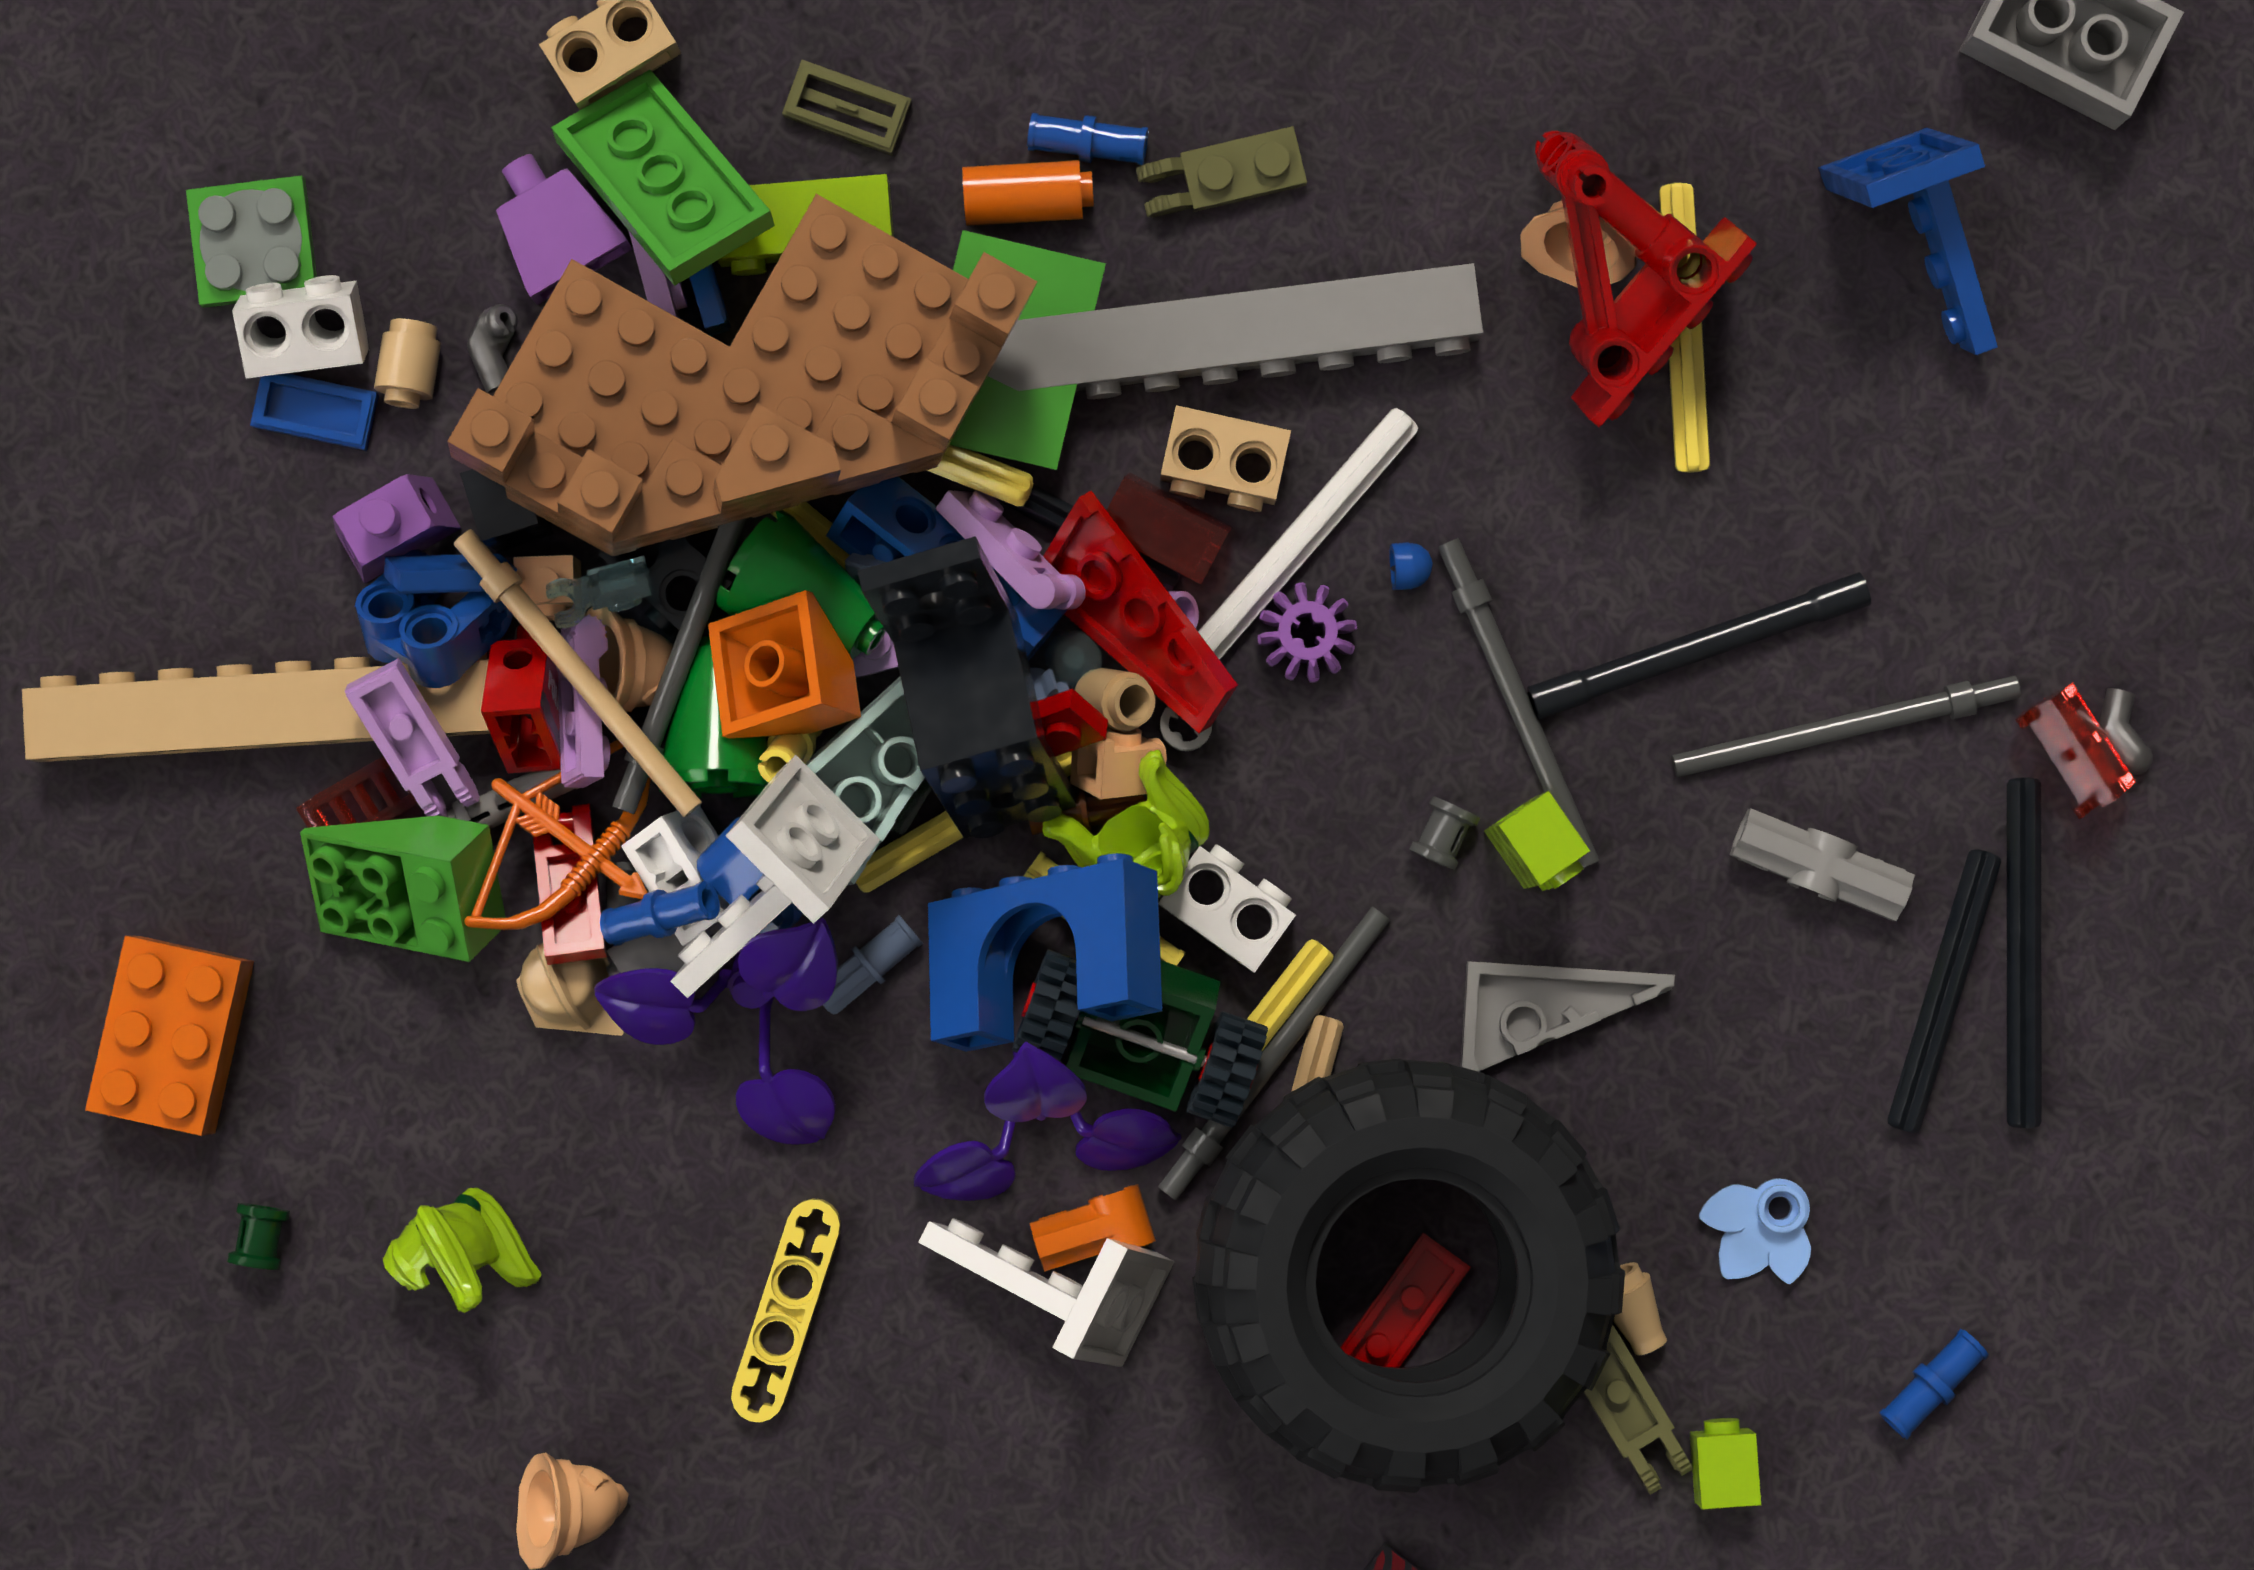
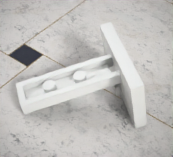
(807, 854)
(1098, 1317)

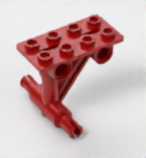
(1658, 298)

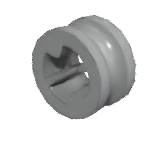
(1175, 739)

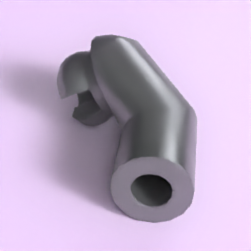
(489, 342)
(2115, 724)

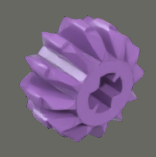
(1319, 617)

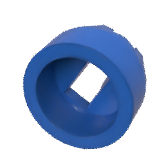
(1411, 564)

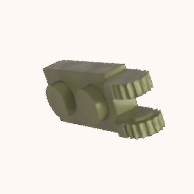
(1228, 172)
(1633, 1413)

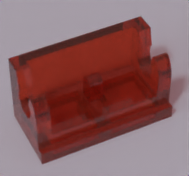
(1168, 527)
(2078, 749)

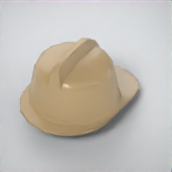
(564, 994)

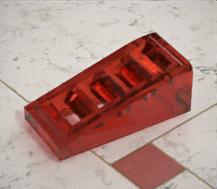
(332, 796)

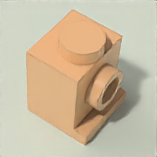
(541, 570)
(1112, 765)

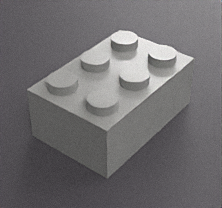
(2076, 51)

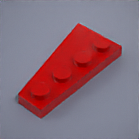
(1137, 617)

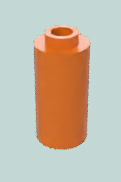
(1026, 192)

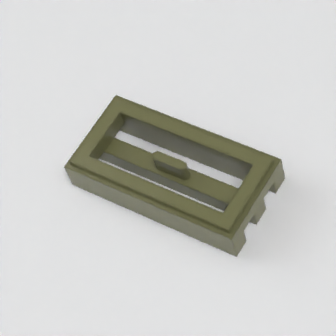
(800, 91)

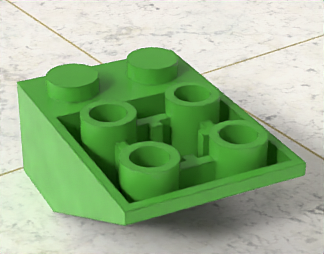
(404, 883)

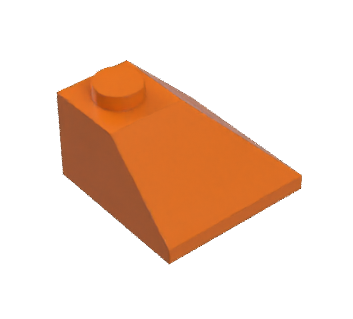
(782, 670)

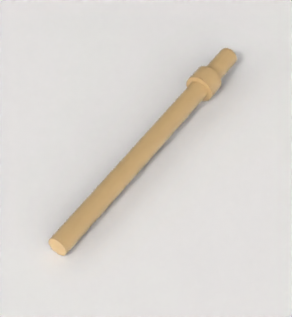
(503, 585)

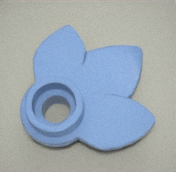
(1753, 1236)

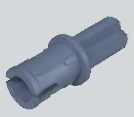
(872, 963)

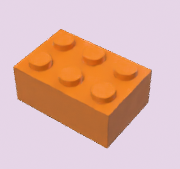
(169, 1035)

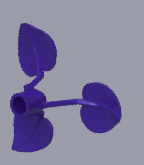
(787, 963)
(1041, 1088)

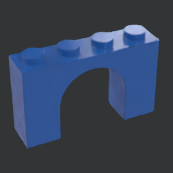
(982, 932)

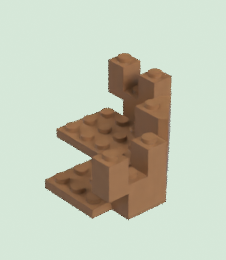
(832, 384)

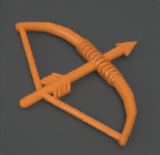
(541, 819)

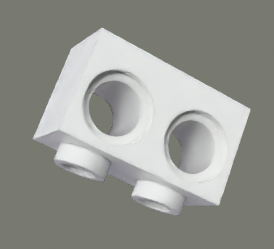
(306, 342)
(667, 859)
(1219, 920)

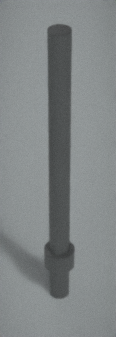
(1472, 597)
(681, 658)
(1958, 700)
(1203, 1145)

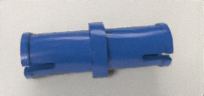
(1087, 139)
(659, 913)
(1933, 1383)

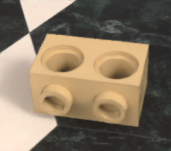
(617, 59)
(1228, 441)

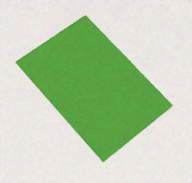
(1030, 422)

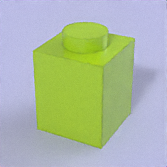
(1725, 1465)

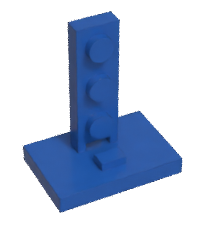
(1923, 166)

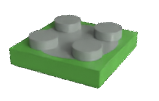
(250, 237)

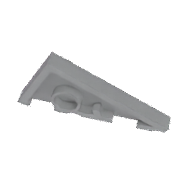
(1527, 1005)

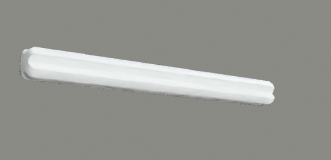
(1308, 531)

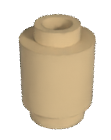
(407, 363)
(1119, 696)

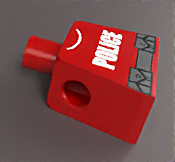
(517, 684)

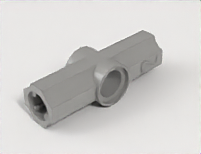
(1822, 864)

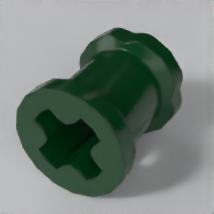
(258, 1236)

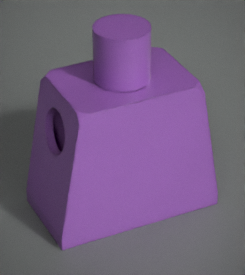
(552, 224)
(394, 523)

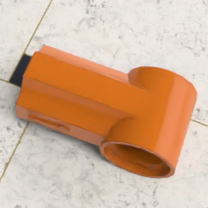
(1083, 1230)

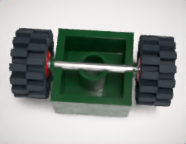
(1149, 1052)

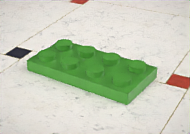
(662, 177)

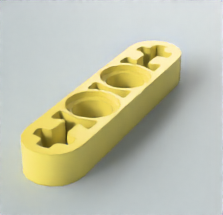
(782, 1308)

